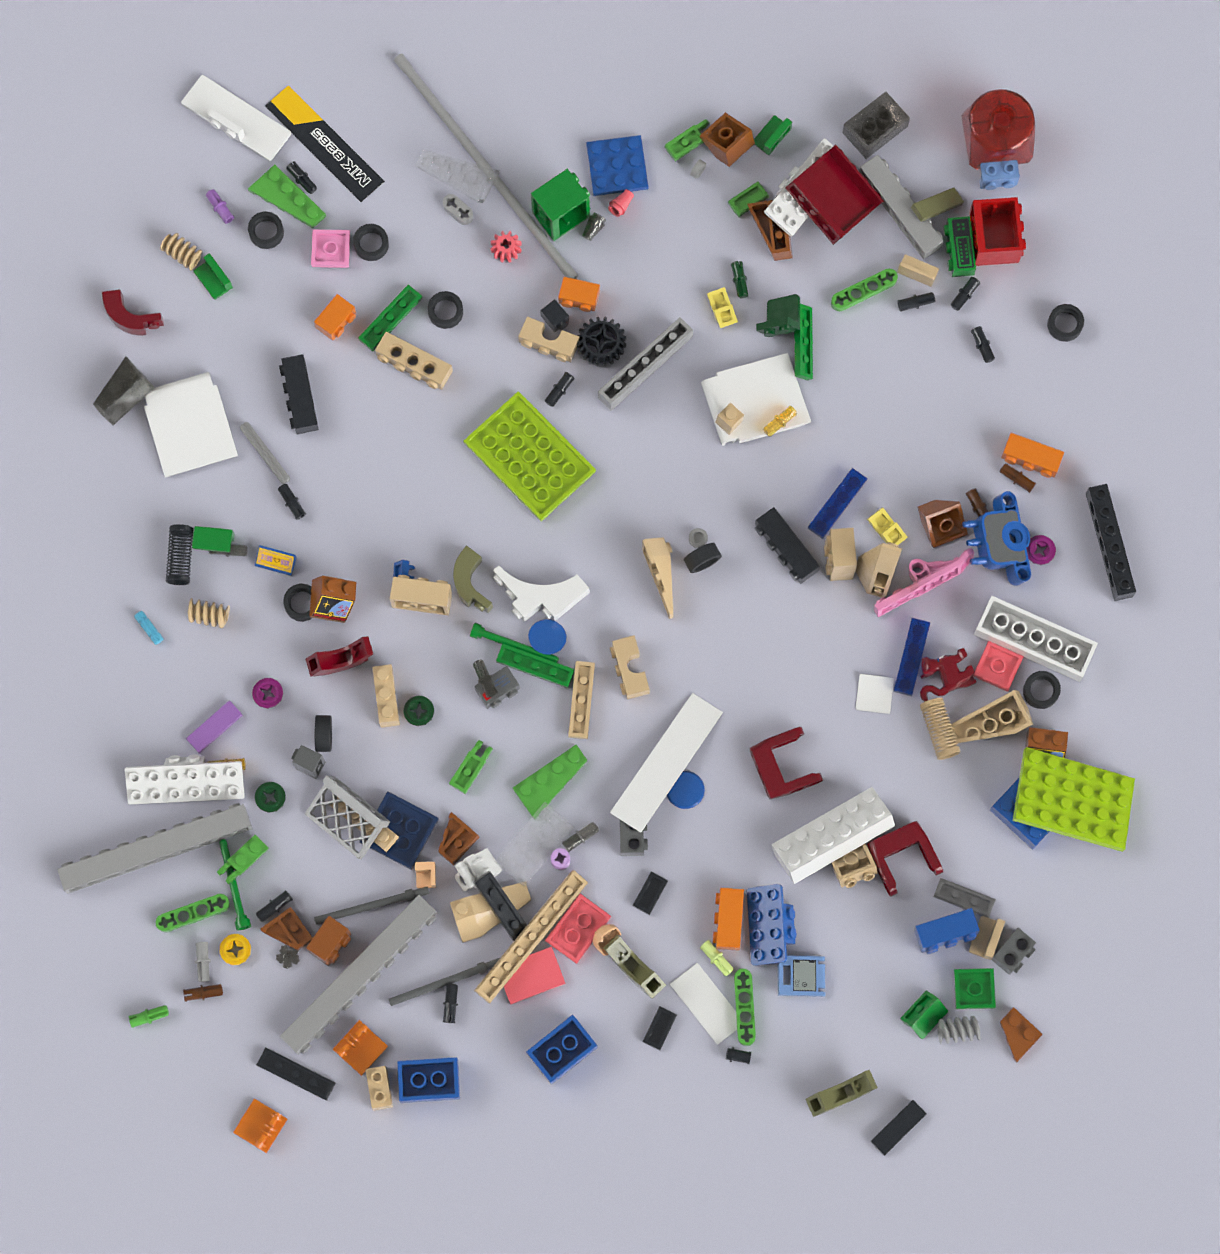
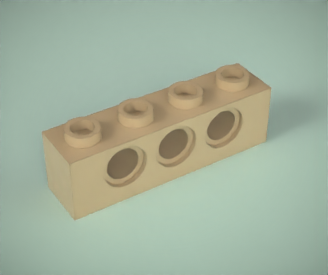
(391, 343)

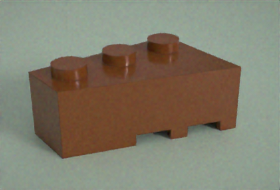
(775, 238)

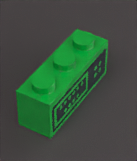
(960, 246)

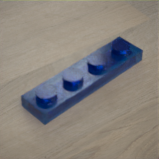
(837, 503)
(911, 657)

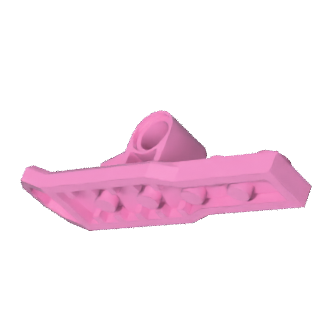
(930, 577)

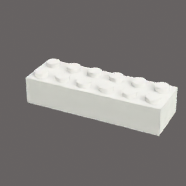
(1036, 638)
(833, 835)

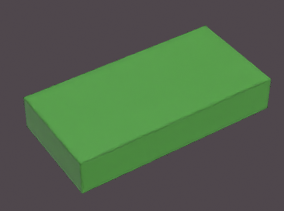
(752, 194)

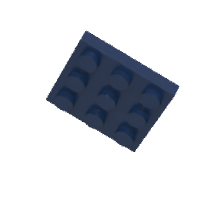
(410, 825)

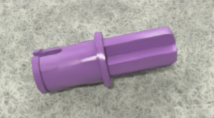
(219, 206)

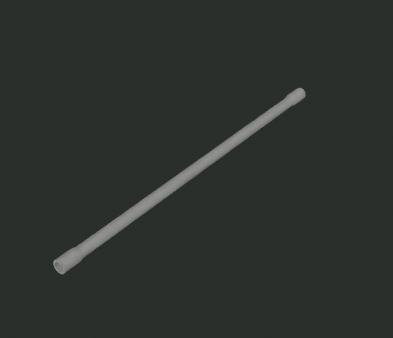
(407, 68)

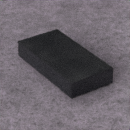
(650, 893)
(659, 1028)

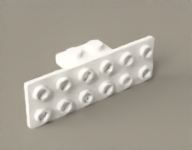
(236, 118)
(784, 208)
(184, 781)

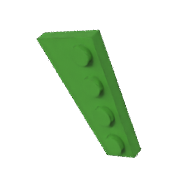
(287, 196)
(550, 779)

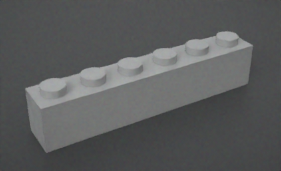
(898, 205)
(645, 364)

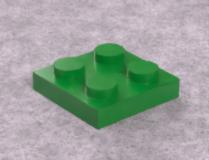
(974, 988)

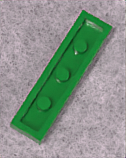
(390, 317)
(804, 345)
(535, 665)

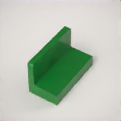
(772, 134)
(213, 277)
(212, 539)
(924, 1014)

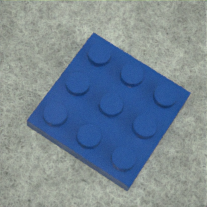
(617, 165)

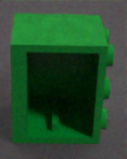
(561, 204)

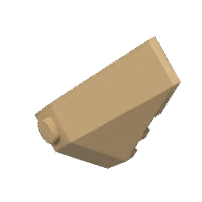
(659, 561)
(999, 718)
(475, 916)

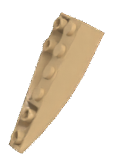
(877, 568)

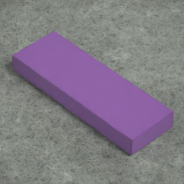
(214, 726)

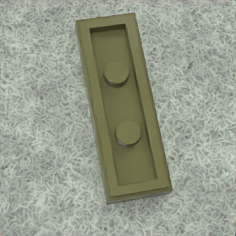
(937, 204)

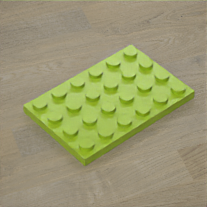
(529, 456)
(1074, 799)

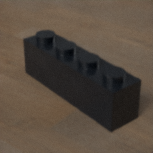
(299, 393)
(787, 546)

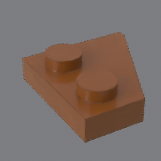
(456, 839)
(288, 930)
(1019, 1033)

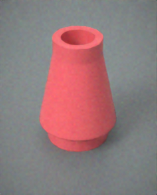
(620, 203)

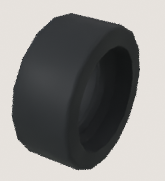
(265, 216)
(371, 228)
(441, 296)
(1063, 336)
(702, 557)
(287, 602)
(1027, 690)
(323, 733)

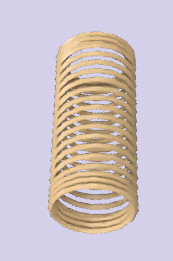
(947, 750)

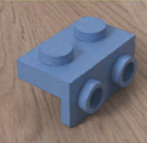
(999, 174)

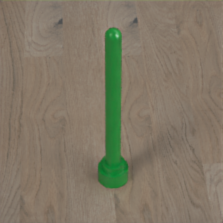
(479, 632)
(242, 921)

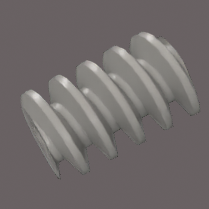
(958, 1029)

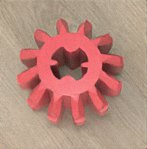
(509, 240)

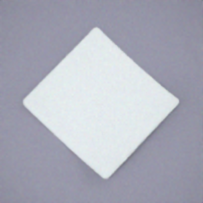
(874, 693)

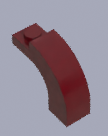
(126, 321)
(340, 659)

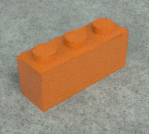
(1032, 455)
(728, 918)

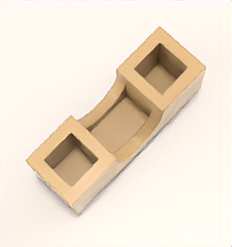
(562, 347)
(633, 683)
(386, 696)

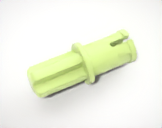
(716, 958)

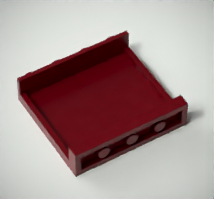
(834, 194)

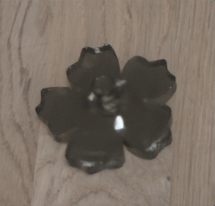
(287, 956)

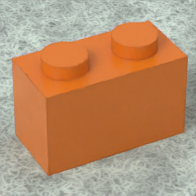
(579, 294)
(335, 317)

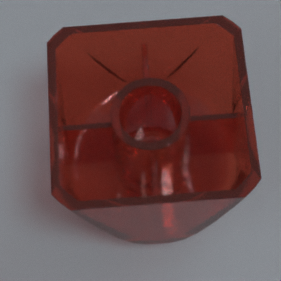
(999, 128)

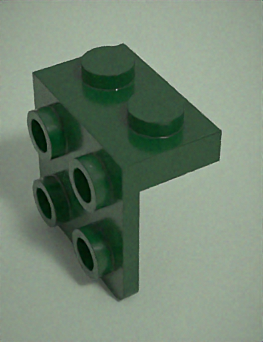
(782, 316)

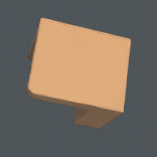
(425, 874)

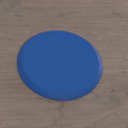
(547, 636)
(687, 791)

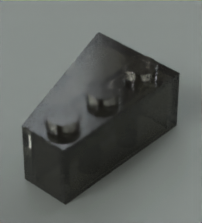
(122, 391)

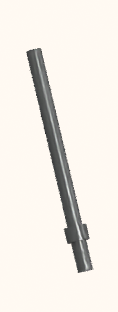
(409, 895)
(480, 968)

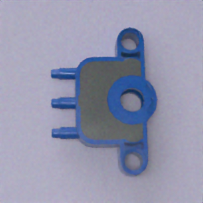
(994, 543)

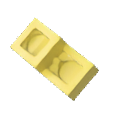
(721, 307)
(886, 527)

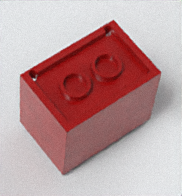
(997, 231)

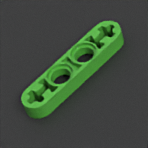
(863, 288)
(192, 911)
(744, 1007)

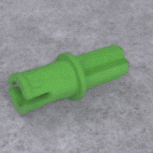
(148, 1016)

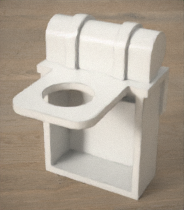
(474, 867)

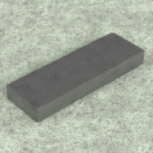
(964, 897)

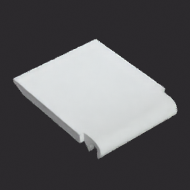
(759, 393)
(189, 424)

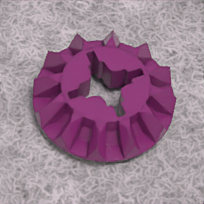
(1041, 541)
(266, 684)

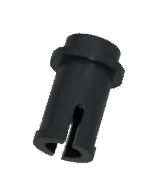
(738, 1055)

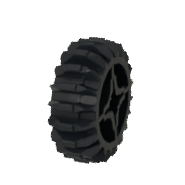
(608, 342)

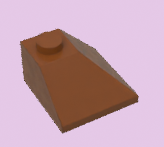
(942, 521)

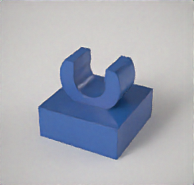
(402, 568)

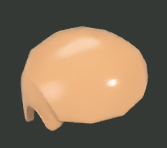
(604, 936)

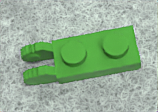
(686, 141)
(470, 768)
(244, 858)

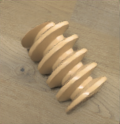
(180, 251)
(208, 614)

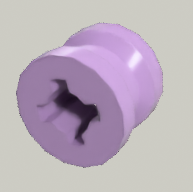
(561, 862)

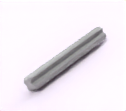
(265, 453)

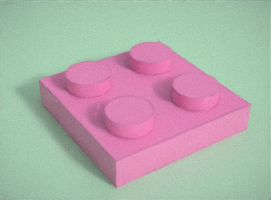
(330, 248)

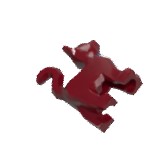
(949, 673)

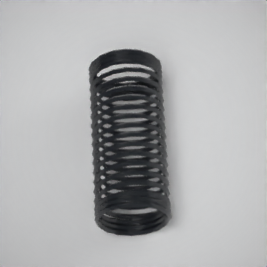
(179, 530)

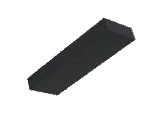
(898, 1127)

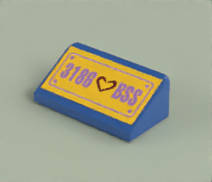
(275, 560)

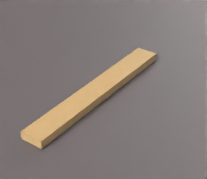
(530, 936)

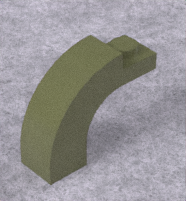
(463, 569)
(633, 967)
(841, 1093)

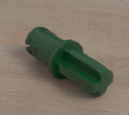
(739, 279)

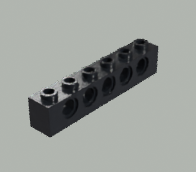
(1110, 542)

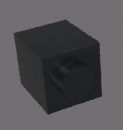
(555, 316)

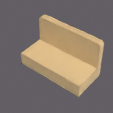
(918, 270)
(987, 938)

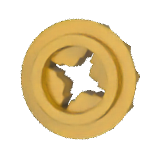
(227, 945)

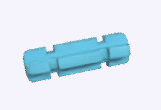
(148, 627)

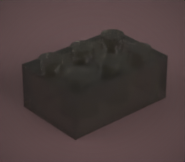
(876, 125)

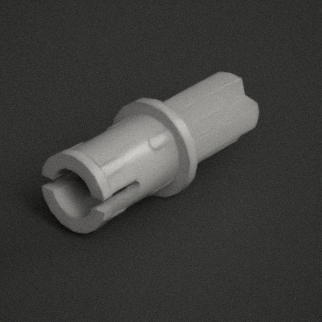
(202, 961)

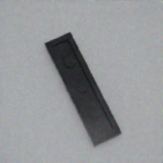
(500, 904)
(295, 1074)

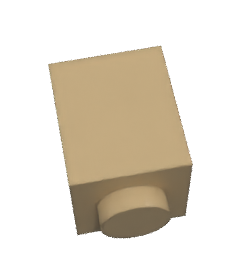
(729, 418)

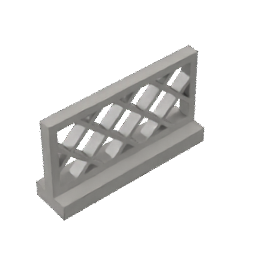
(353, 802)

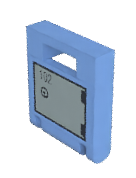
(805, 976)

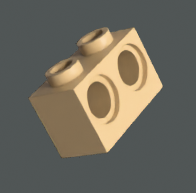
(379, 1088)

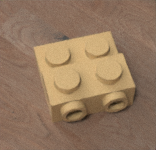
(855, 867)

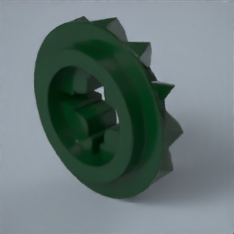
(413, 704)
(269, 788)

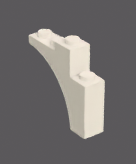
(530, 598)

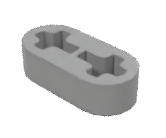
(454, 212)

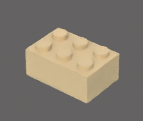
(841, 554)
(421, 595)

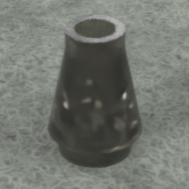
(593, 226)

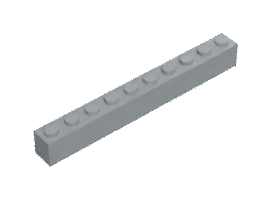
(154, 848)
(358, 975)

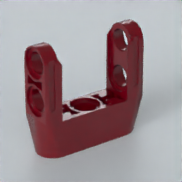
(769, 770)
(896, 842)

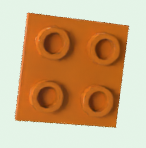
(360, 1047)
(260, 1125)

